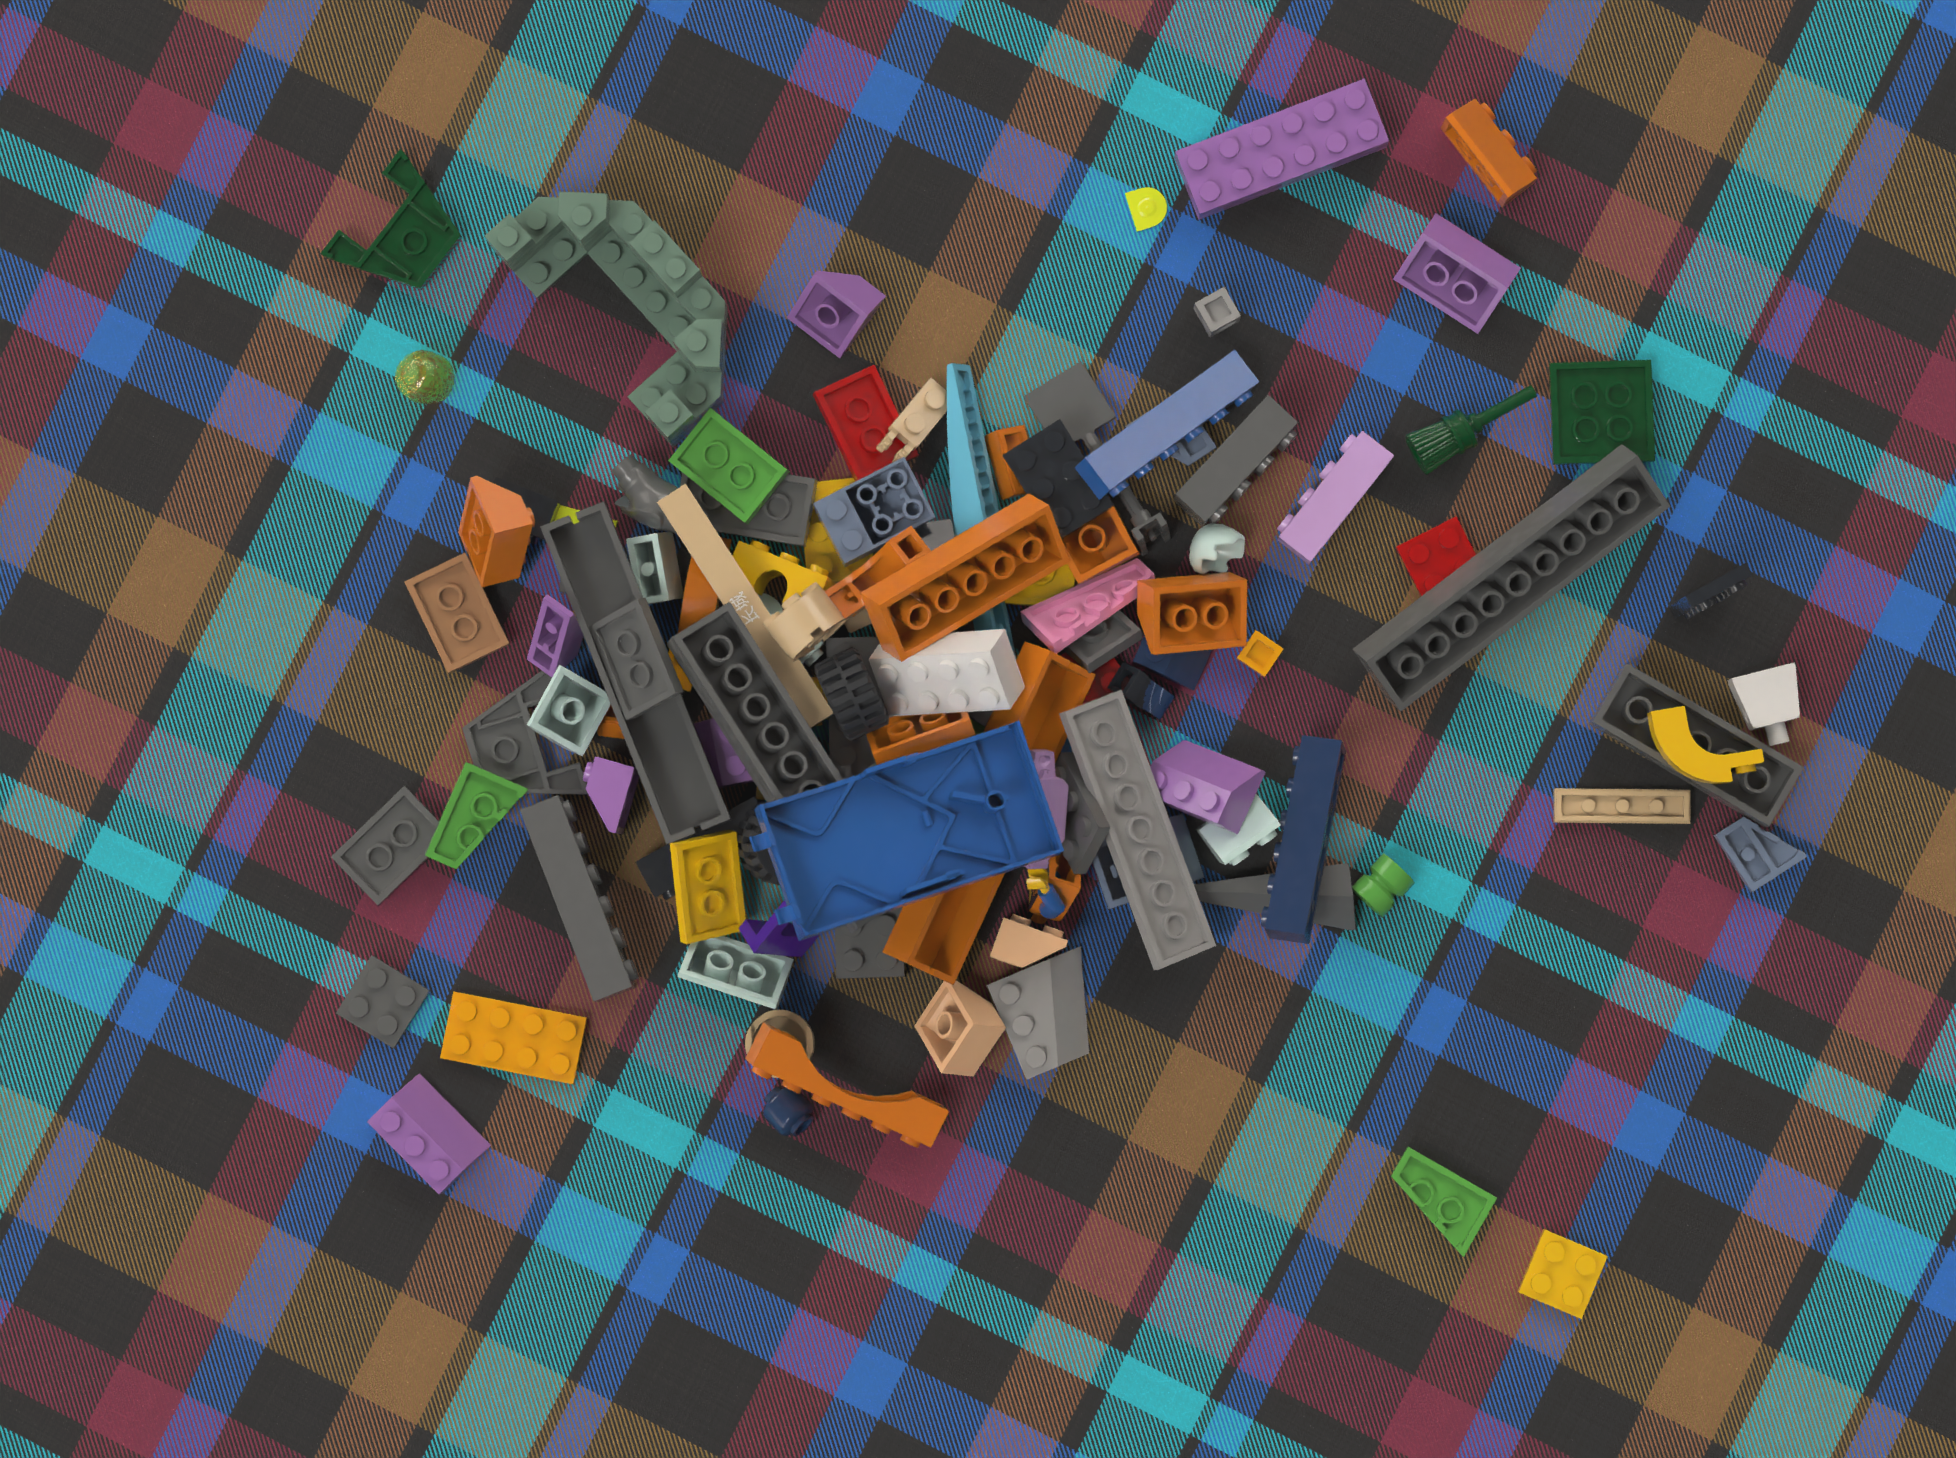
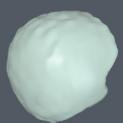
(1214, 547)

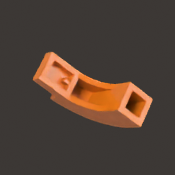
(890, 558)

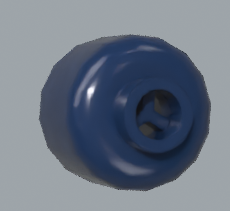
(788, 1111)

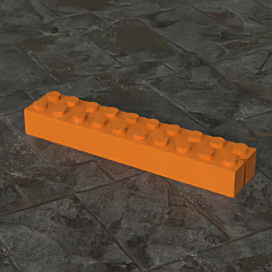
(942, 928)

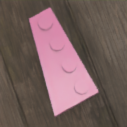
(1083, 607)

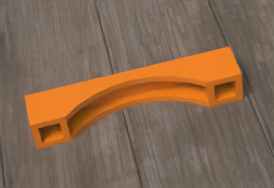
(906, 1113)

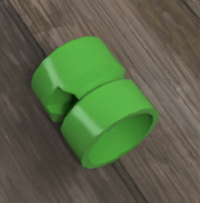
(1382, 885)

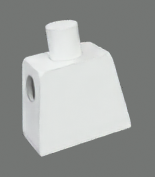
(1768, 700)

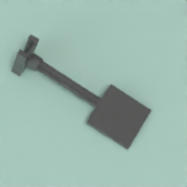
(1084, 410)

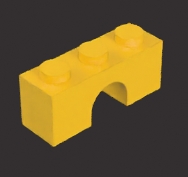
(761, 567)

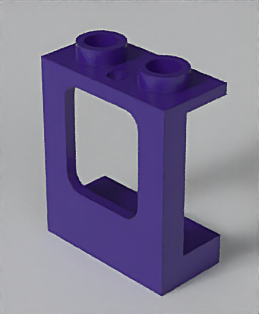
(774, 939)

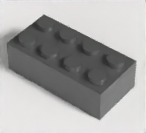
(1235, 461)

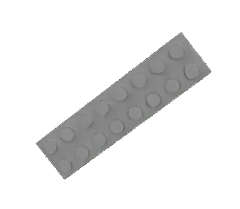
(1139, 830)

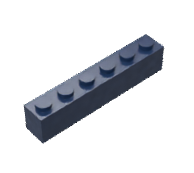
(1304, 839)

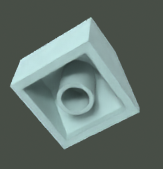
(570, 711)

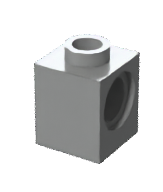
(1217, 312)

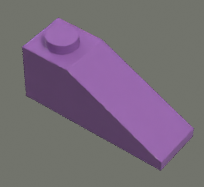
(555, 637)

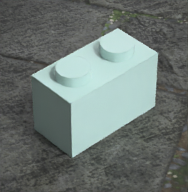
(656, 566)

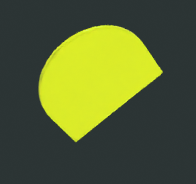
(1146, 207)

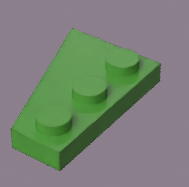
(470, 814)
(1444, 1197)

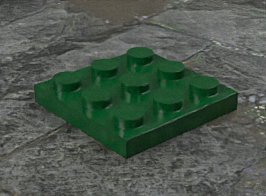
(1599, 409)

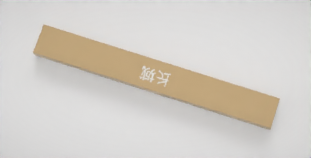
(733, 587)

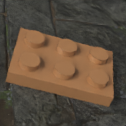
(457, 613)

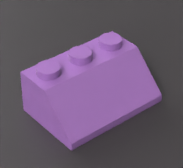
(1456, 273)
(1206, 784)
(429, 1133)

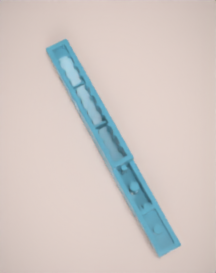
(970, 473)

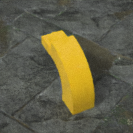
(1679, 749)

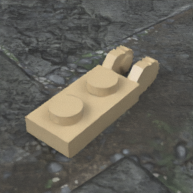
(916, 419)

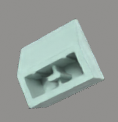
(1232, 847)

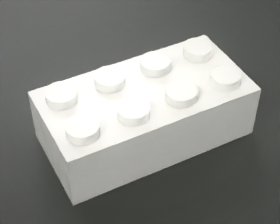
(951, 675)

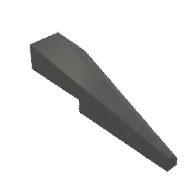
(1250, 893)

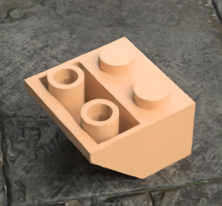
(1024, 945)

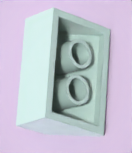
(736, 970)

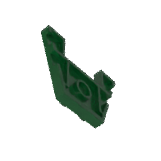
(413, 239)

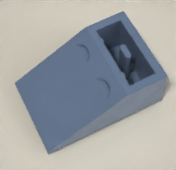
(873, 511)
(1108, 876)

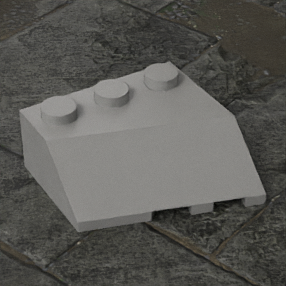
(1045, 1012)

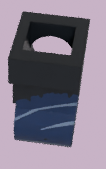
(1142, 691)

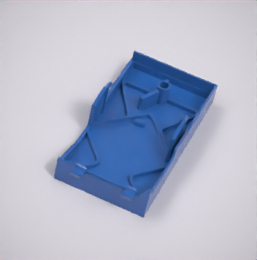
(907, 831)

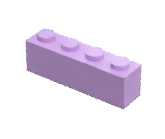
(1335, 497)

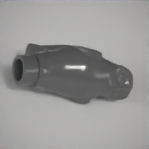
(642, 492)

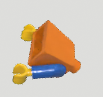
(1052, 890)

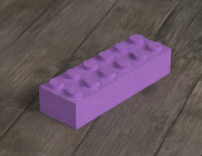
(1281, 149)

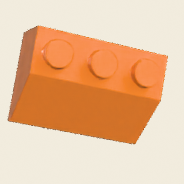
(1489, 151)
(495, 531)
(1099, 546)
(1193, 612)
(918, 734)

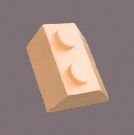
(959, 1029)

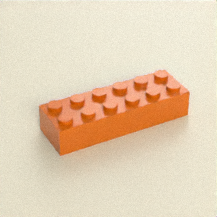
(965, 577)

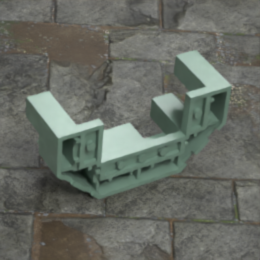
(651, 273)

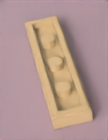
(1621, 806)

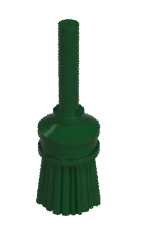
(1458, 432)

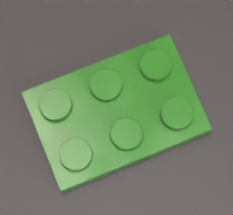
(729, 466)

